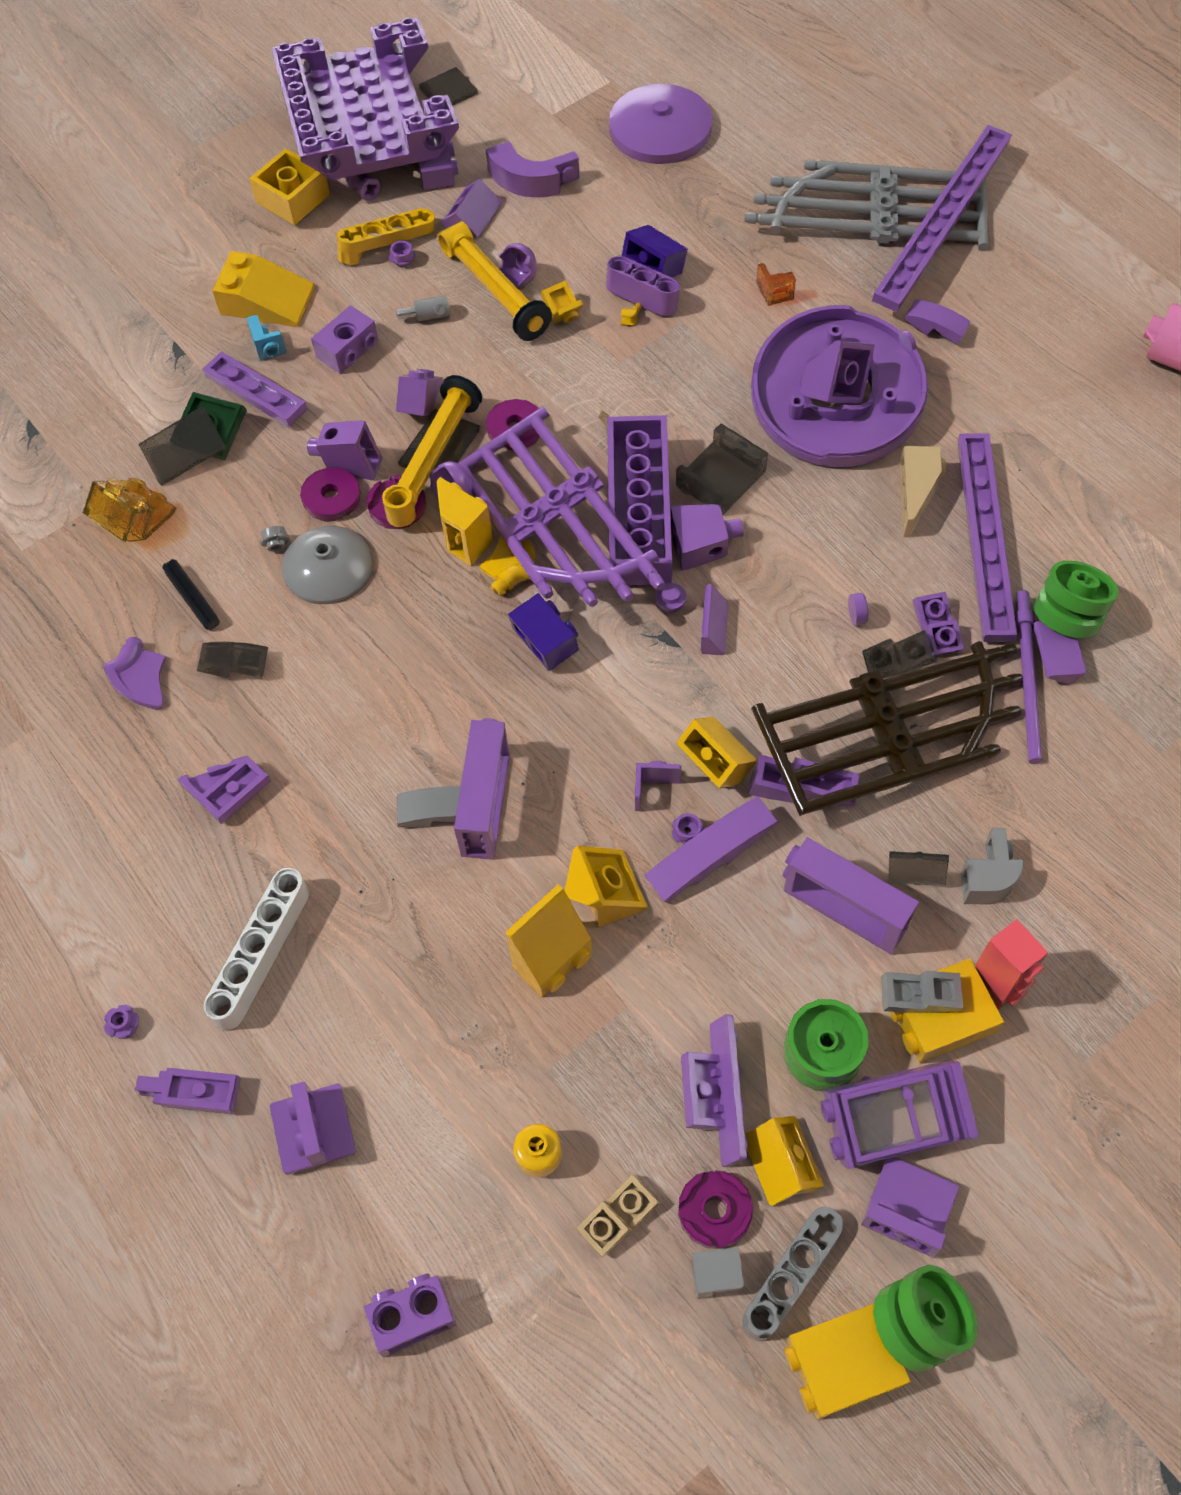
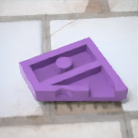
(226, 786)

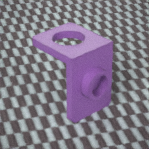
(655, 773)

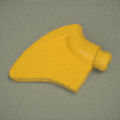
(505, 568)

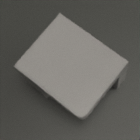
(716, 1271)

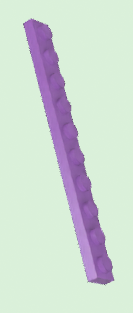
(941, 219)

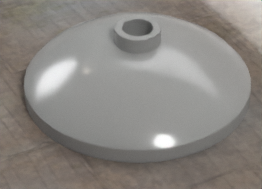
(330, 575)

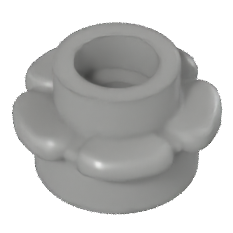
(274, 538)

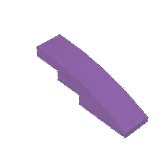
(711, 848)

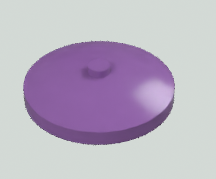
(660, 123)

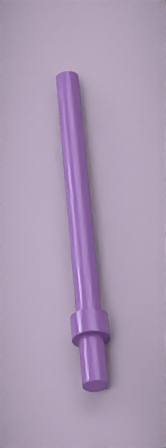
(1024, 623)

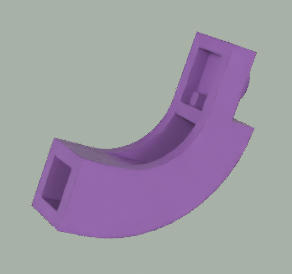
(527, 176)

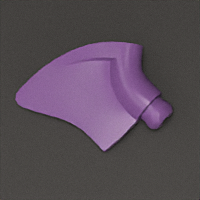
(137, 674)

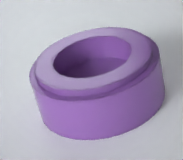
(858, 608)

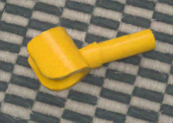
(630, 316)

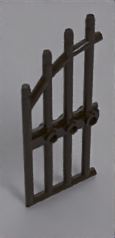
(890, 729)

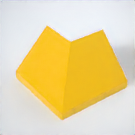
(604, 883)

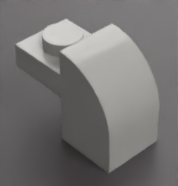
(991, 878)

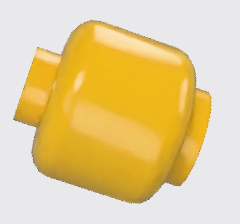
(542, 1161)

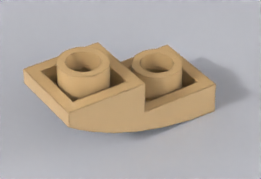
(618, 1215)

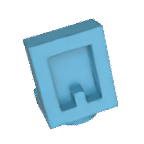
(266, 344)

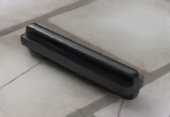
(191, 594)

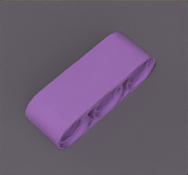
(642, 285)

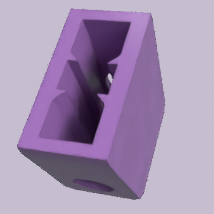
(348, 447)
(701, 533)

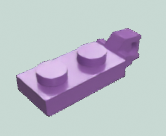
(191, 1090)

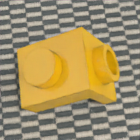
(561, 302)

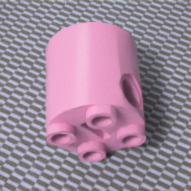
(1166, 338)

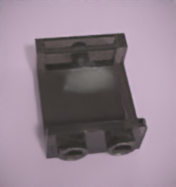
(723, 469)

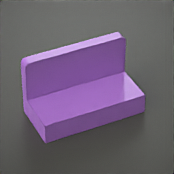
(473, 207)

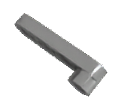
(790, 1271)

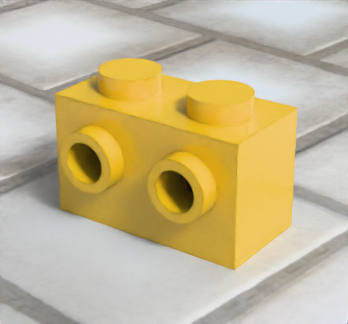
(716, 752)

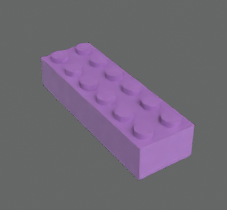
(640, 490)

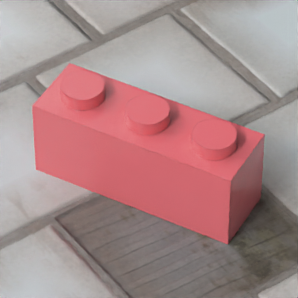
(1010, 964)

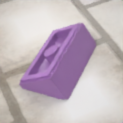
(714, 622)
(1059, 654)

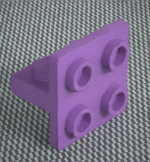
(312, 1127)

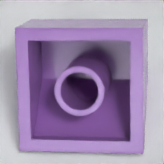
(838, 373)

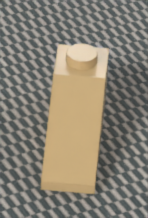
(919, 480)

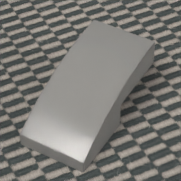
(426, 805)
(922, 993)

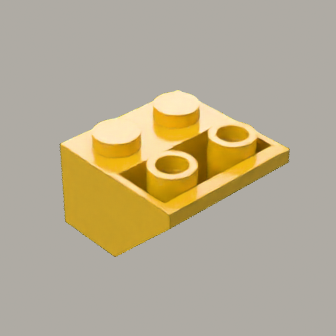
(463, 522)

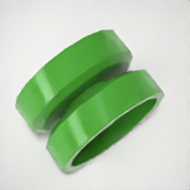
(1075, 599)
(831, 1024)
(925, 1318)

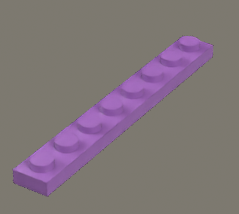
(986, 539)

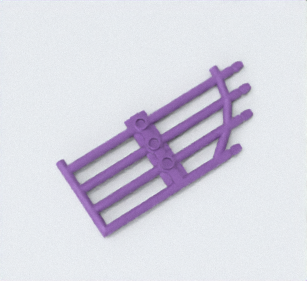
(556, 503)

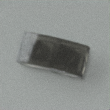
(238, 657)
(900, 657)

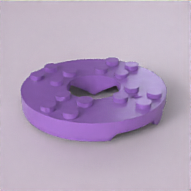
(845, 432)

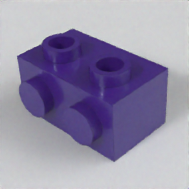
(655, 250)
(544, 631)

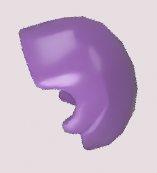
(518, 264)
(451, 472)

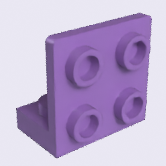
(910, 1206)

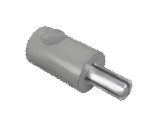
(426, 309)

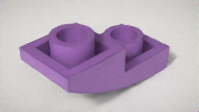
(929, 315)
(936, 619)

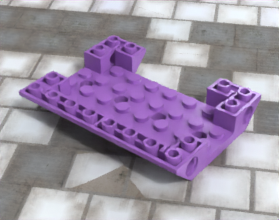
(360, 105)

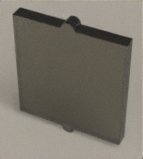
(449, 83)
(918, 868)

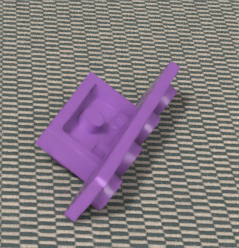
(714, 1092)

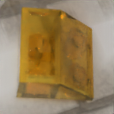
(127, 508)

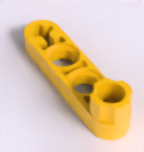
(355, 239)

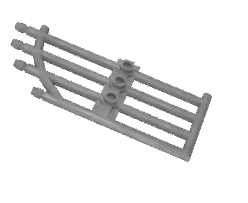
(882, 205)

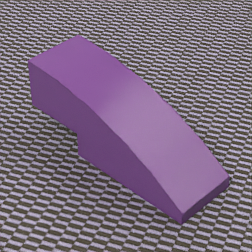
(769, 784)

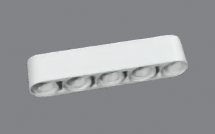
(256, 964)

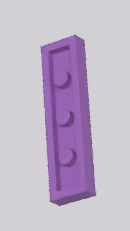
(255, 389)

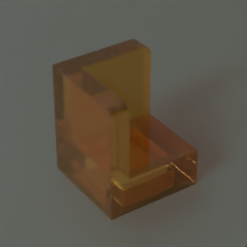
(775, 287)

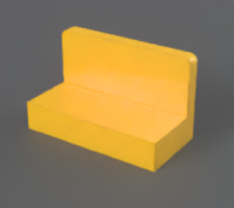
(782, 1159)

